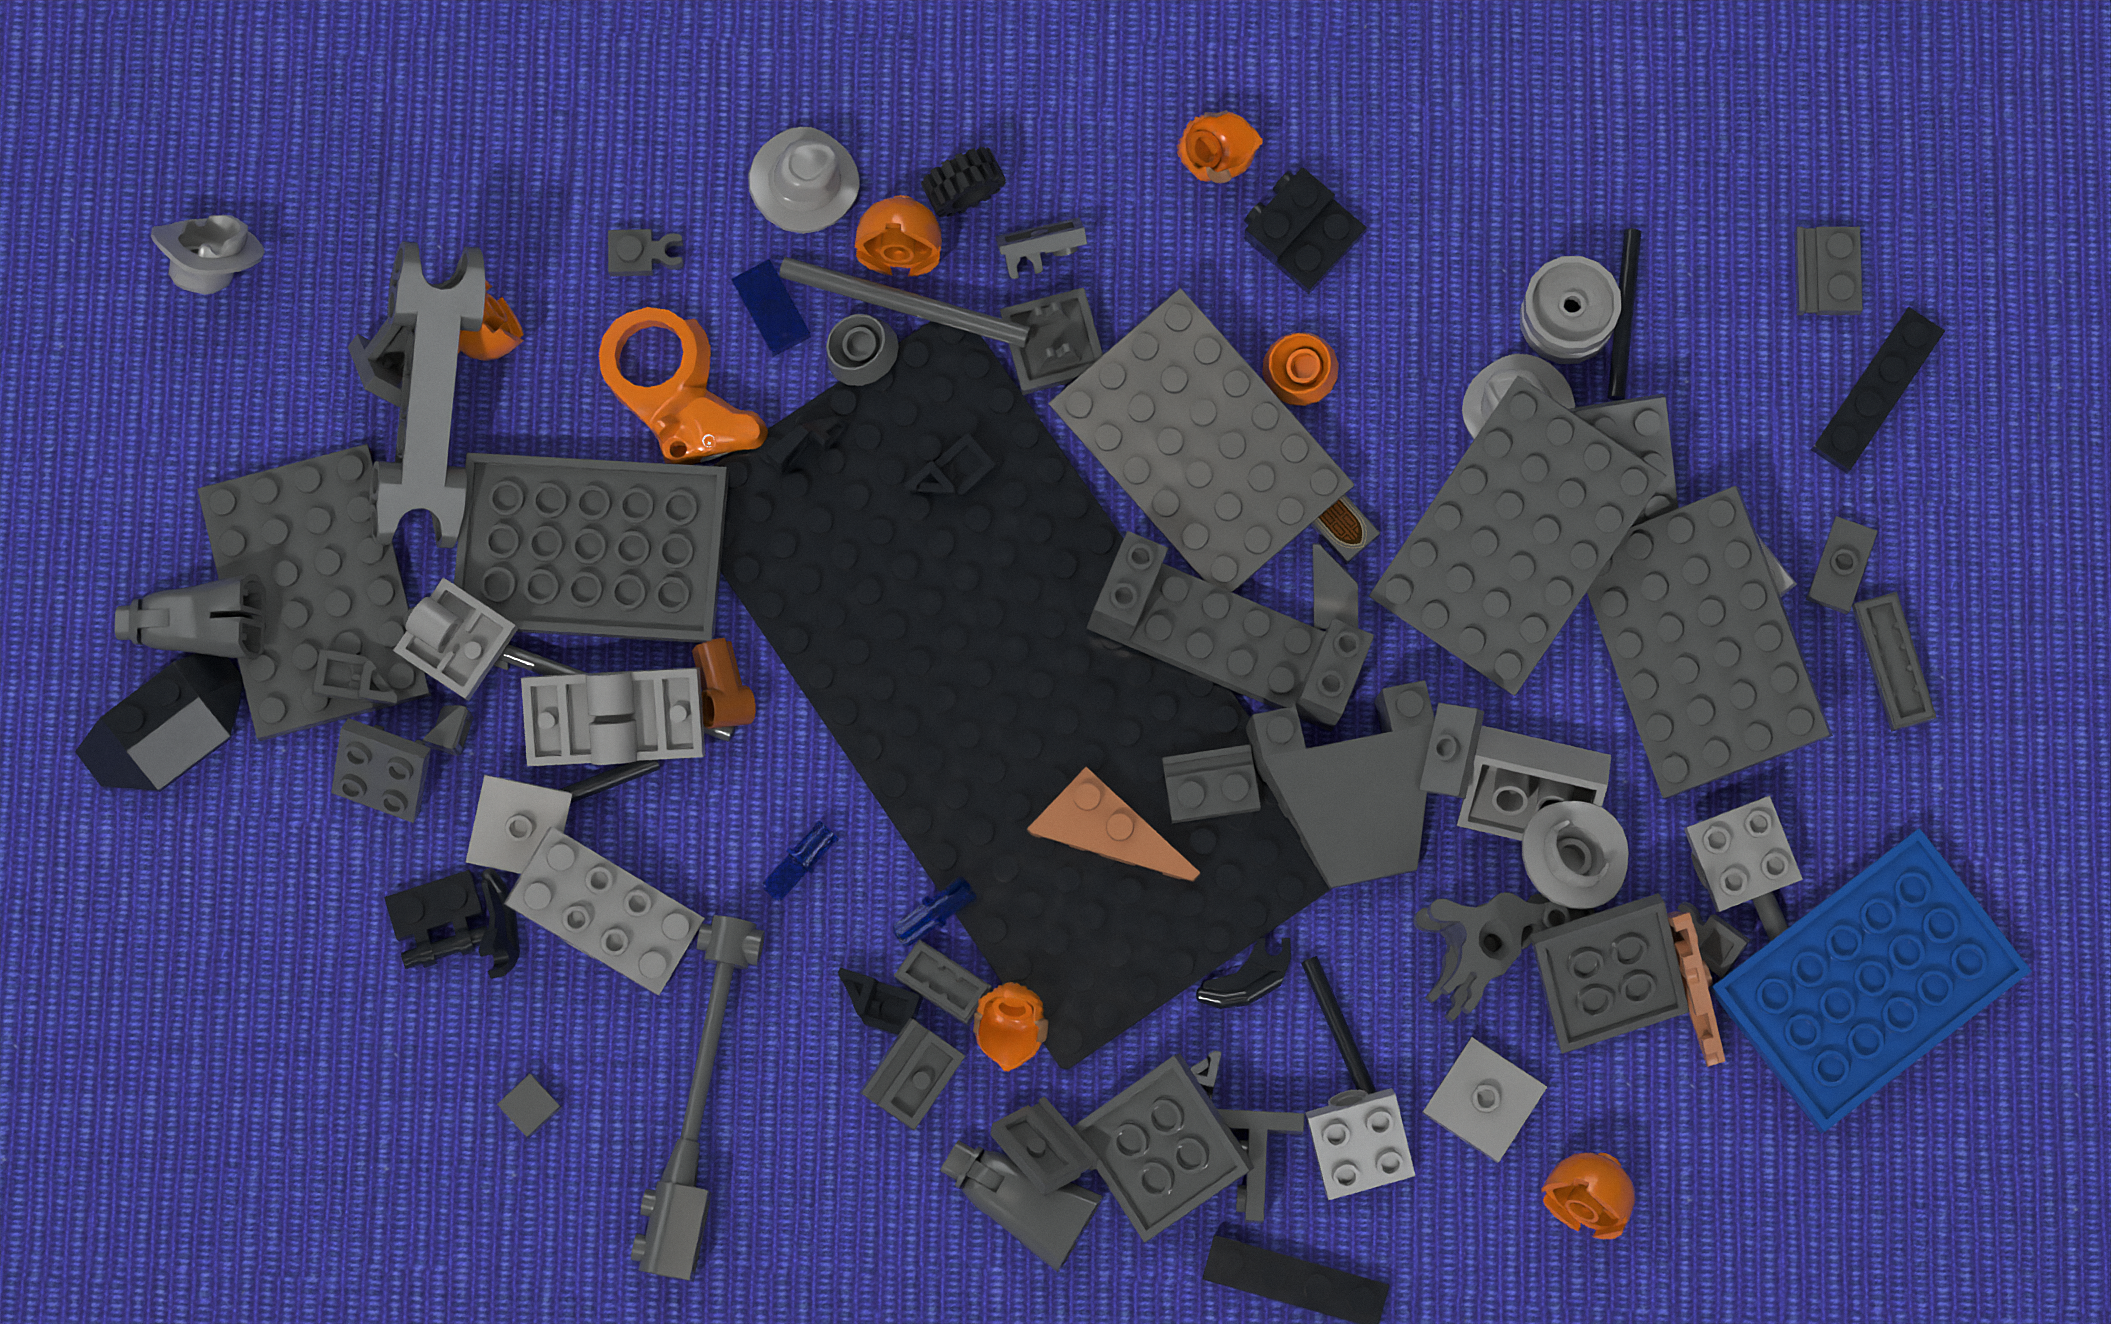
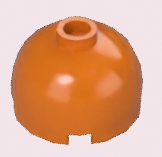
(898, 235)
(498, 332)
(1591, 1192)

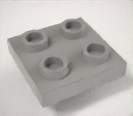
(454, 638)
(1742, 854)
(1359, 1142)

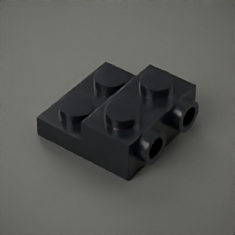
(1302, 229)

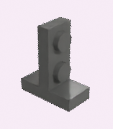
(381, 361)
(1251, 1197)

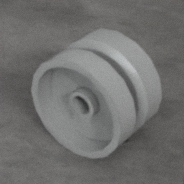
(1583, 288)

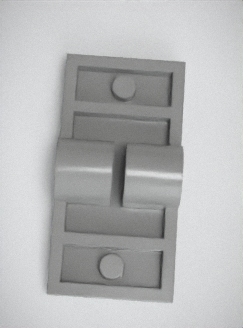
(613, 717)
(604, 911)

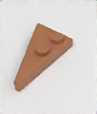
(1099, 821)
(1696, 980)

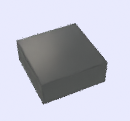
(529, 1106)

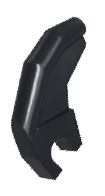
(502, 937)
(1254, 979)

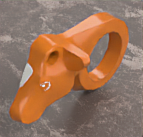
(680, 412)

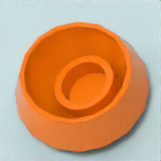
(1309, 359)

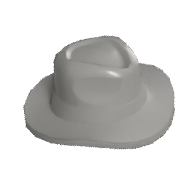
(803, 180)
(207, 251)
(1494, 381)
(1575, 854)

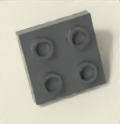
(1060, 342)
(380, 769)

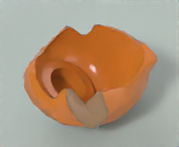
(1218, 146)
(1010, 1025)

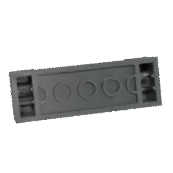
(1228, 636)

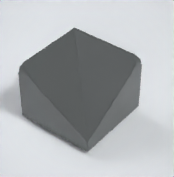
(450, 730)

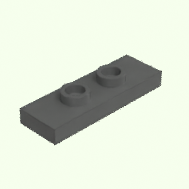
(1894, 661)

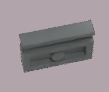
(1828, 270)
(1211, 784)
(912, 1074)
(1043, 1146)

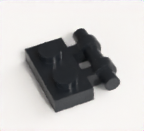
(434, 907)

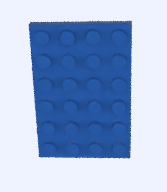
(1870, 980)

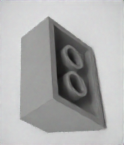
(1522, 775)

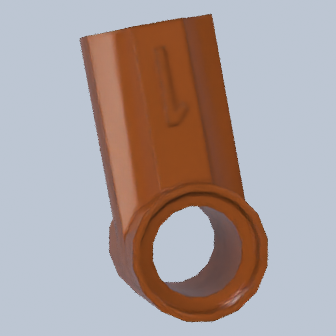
(723, 695)

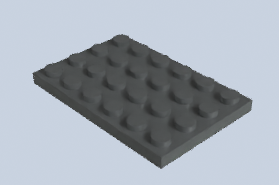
(1201, 444)
(1517, 535)
(594, 545)
(323, 581)
(1704, 645)

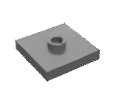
(513, 822)
(1484, 1100)

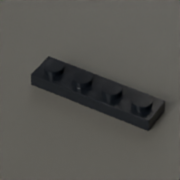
(1878, 390)
(1295, 1281)

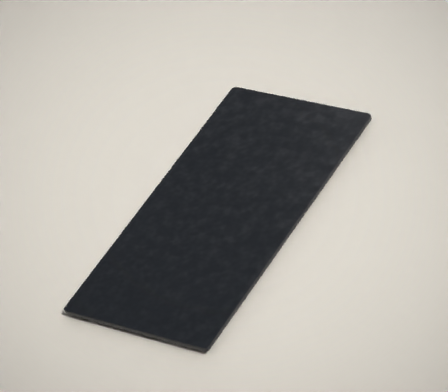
(972, 693)

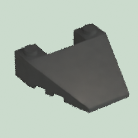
(1354, 797)

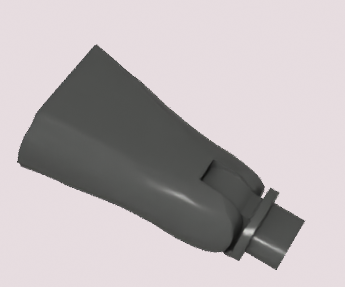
(205, 618)
(1003, 1192)

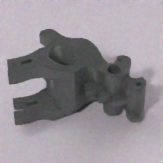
(1485, 941)

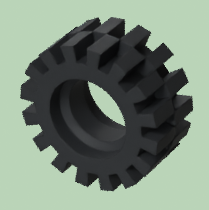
(963, 182)

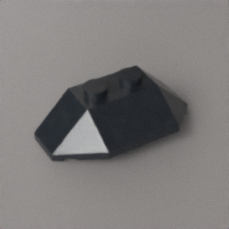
(165, 725)

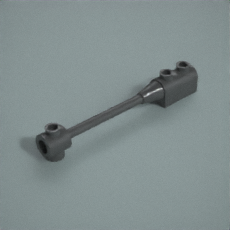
(676, 1206)

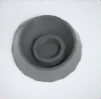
(861, 349)

